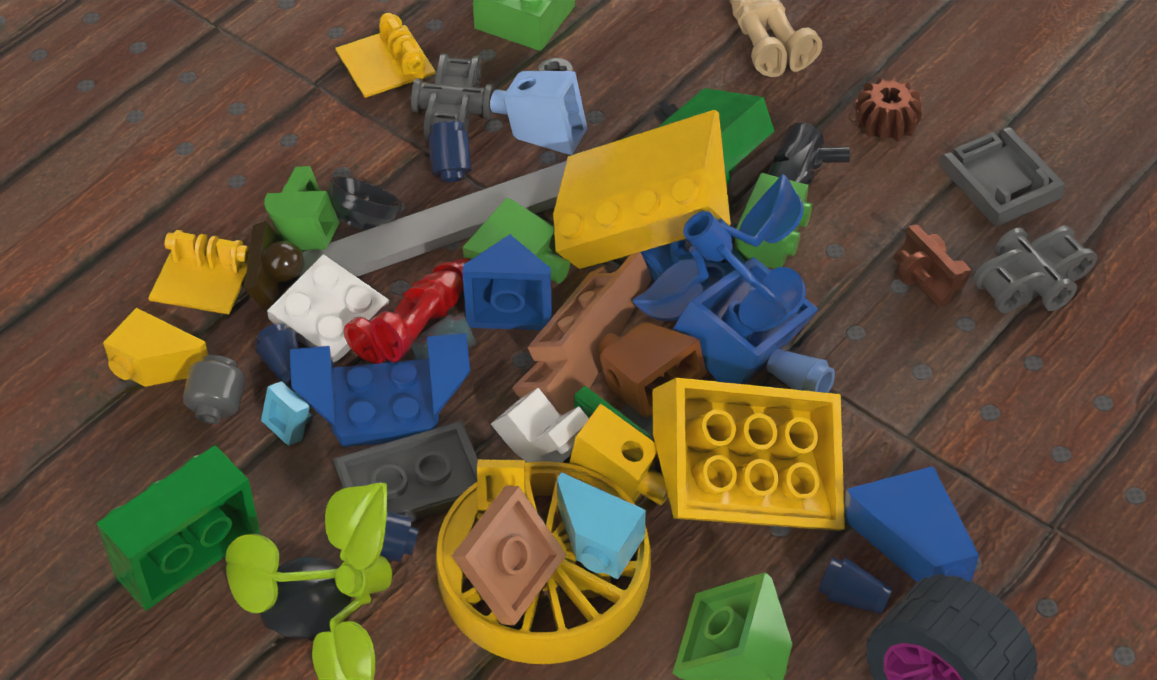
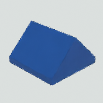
(507, 288)

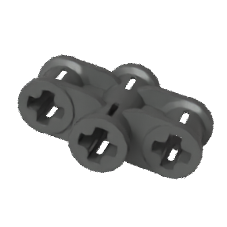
(453, 94)
(1035, 269)

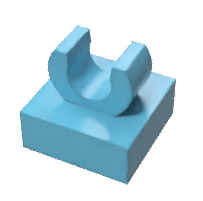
(285, 413)

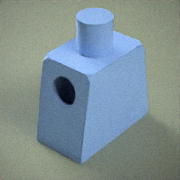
(544, 109)

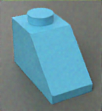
(599, 526)

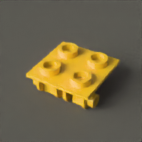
(385, 58)
(201, 272)

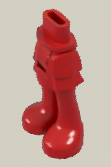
(393, 333)

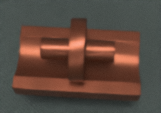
(926, 263)

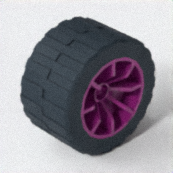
(950, 633)

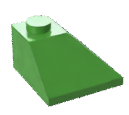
(735, 634)

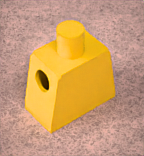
(619, 454)

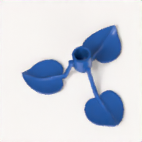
(772, 300)

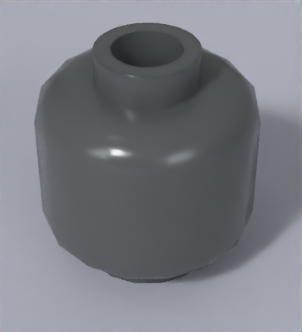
(214, 389)

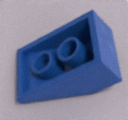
(727, 346)

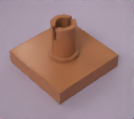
(509, 555)

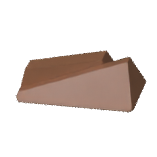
(571, 340)

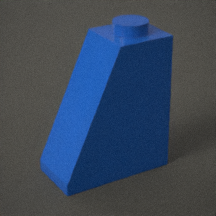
(913, 524)

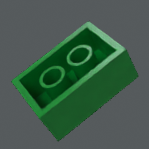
(178, 526)

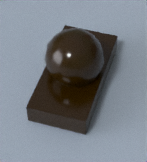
(270, 265)

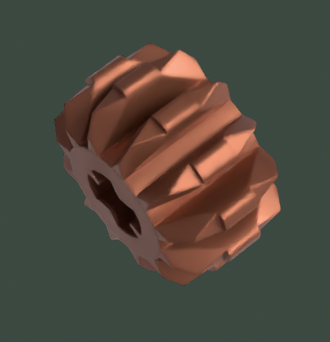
(888, 109)

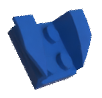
(381, 399)

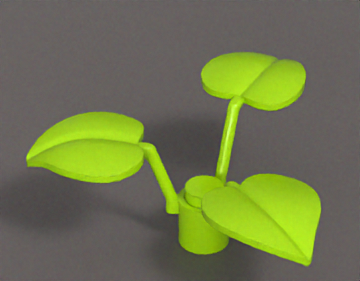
(357, 526)

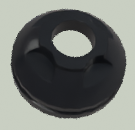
(362, 203)

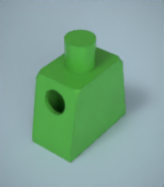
(527, 229)

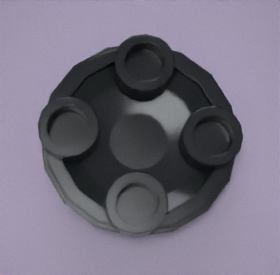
(305, 605)

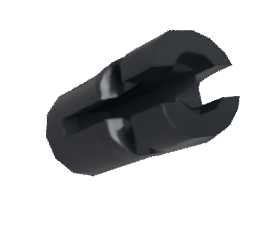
(804, 151)

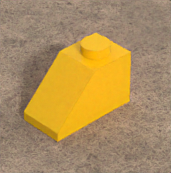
(152, 350)

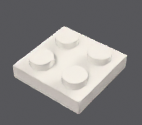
(324, 303)

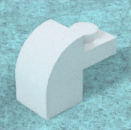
(537, 429)

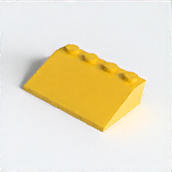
(640, 191)
(750, 453)

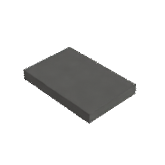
(420, 471)

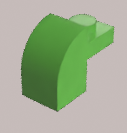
(302, 212)

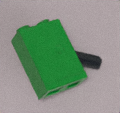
(742, 121)

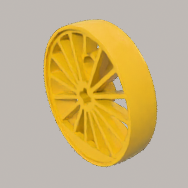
(575, 581)

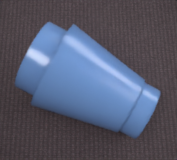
(801, 371)

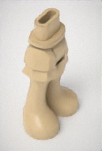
(771, 53)

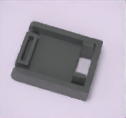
(997, 173)

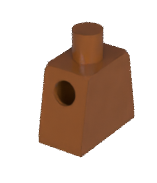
(646, 360)

